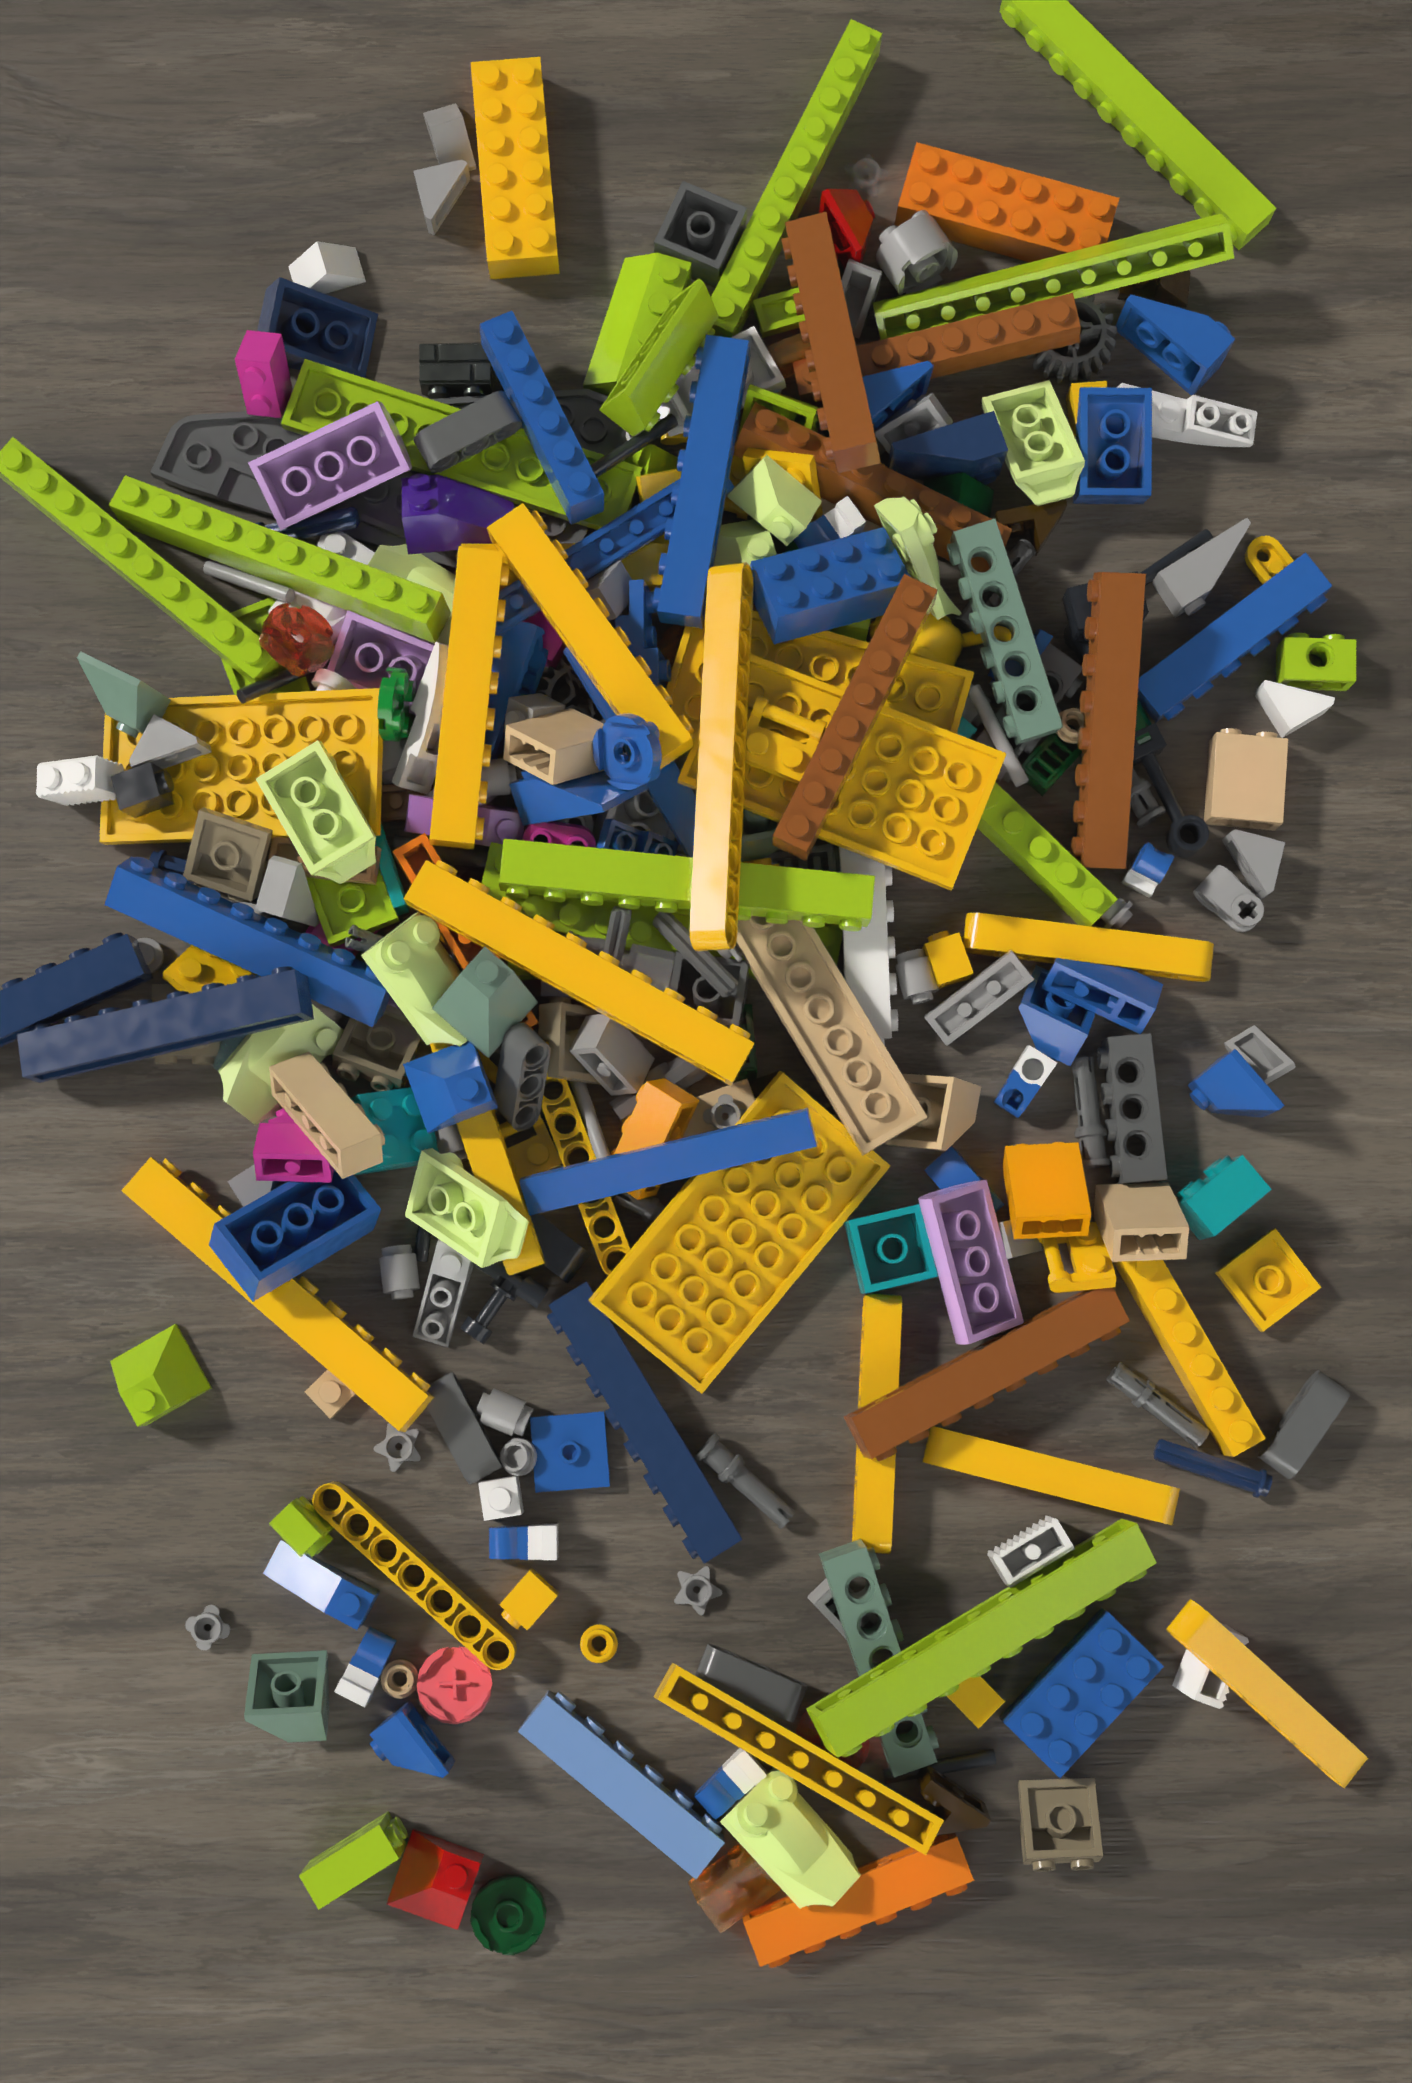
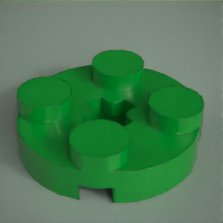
(394, 704)

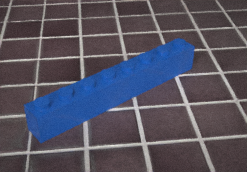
(703, 480)
(245, 937)

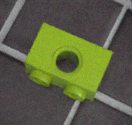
(1297, 671)

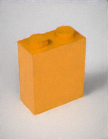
(1046, 1190)

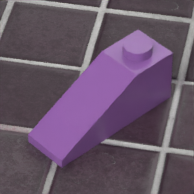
(499, 821)

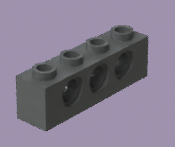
(1062, 677)
(1138, 1054)

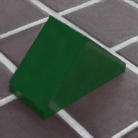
(963, 490)

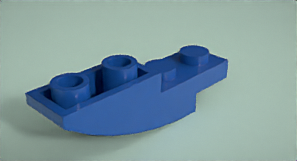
(641, 632)

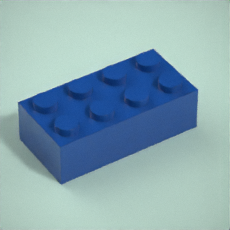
(826, 584)
(292, 1231)
(1081, 1692)

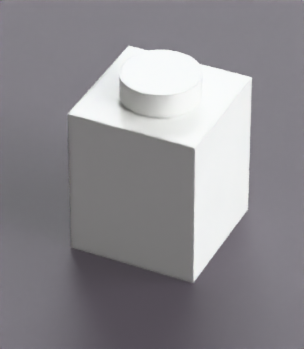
(501, 1497)

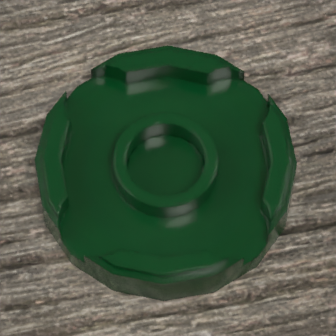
(508, 1914)

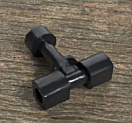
(506, 1287)

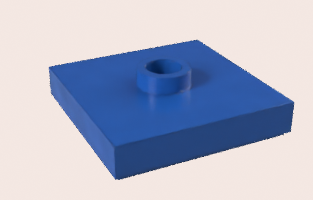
(570, 1451)

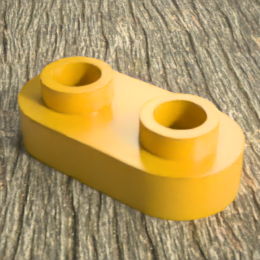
(1277, 558)

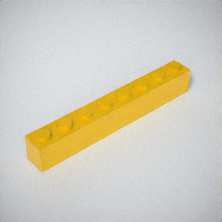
(585, 627)
(466, 698)
(798, 1758)

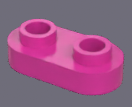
(560, 833)

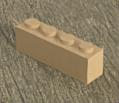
(327, 1114)

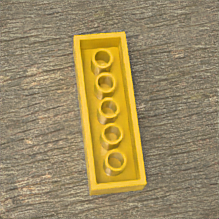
(514, 168)

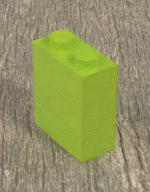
(354, 1859)

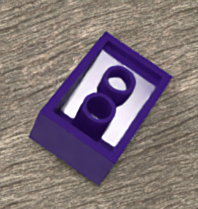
(447, 513)

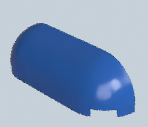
(519, 674)

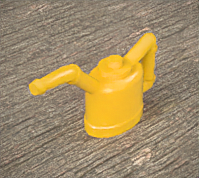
(943, 641)

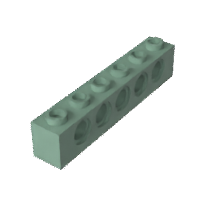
(986, 542)
(841, 1565)

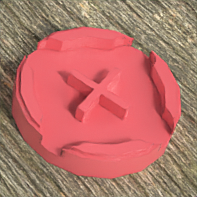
(454, 1685)

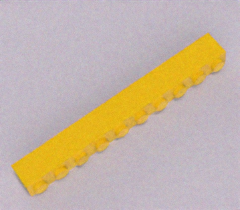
(579, 972)
(292, 1306)

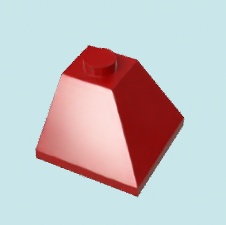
(849, 223)
(435, 1879)

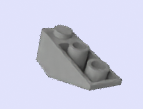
(443, 1295)

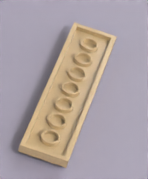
(830, 1030)

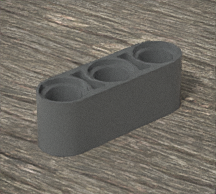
(467, 432)
(521, 1076)
(1303, 1424)
(462, 1429)
(752, 1682)

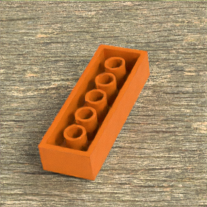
(1003, 206)

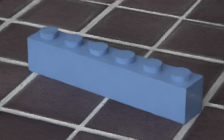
(622, 1783)

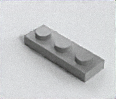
(979, 997)

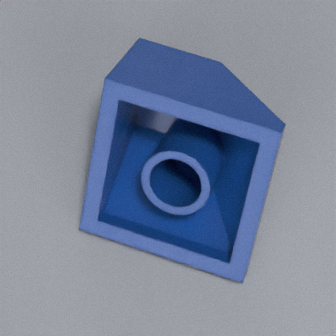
(1054, 1022)
(450, 1086)
(1233, 1089)
(411, 1743)

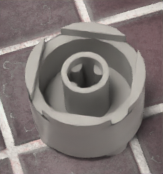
(915, 253)

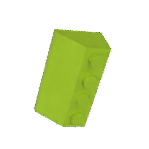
(638, 301)
(661, 360)

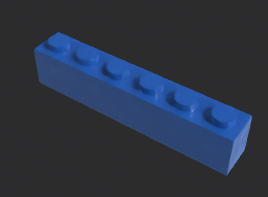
(542, 417)
(1231, 637)

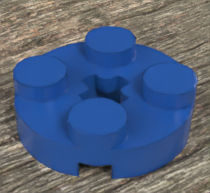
(644, 745)

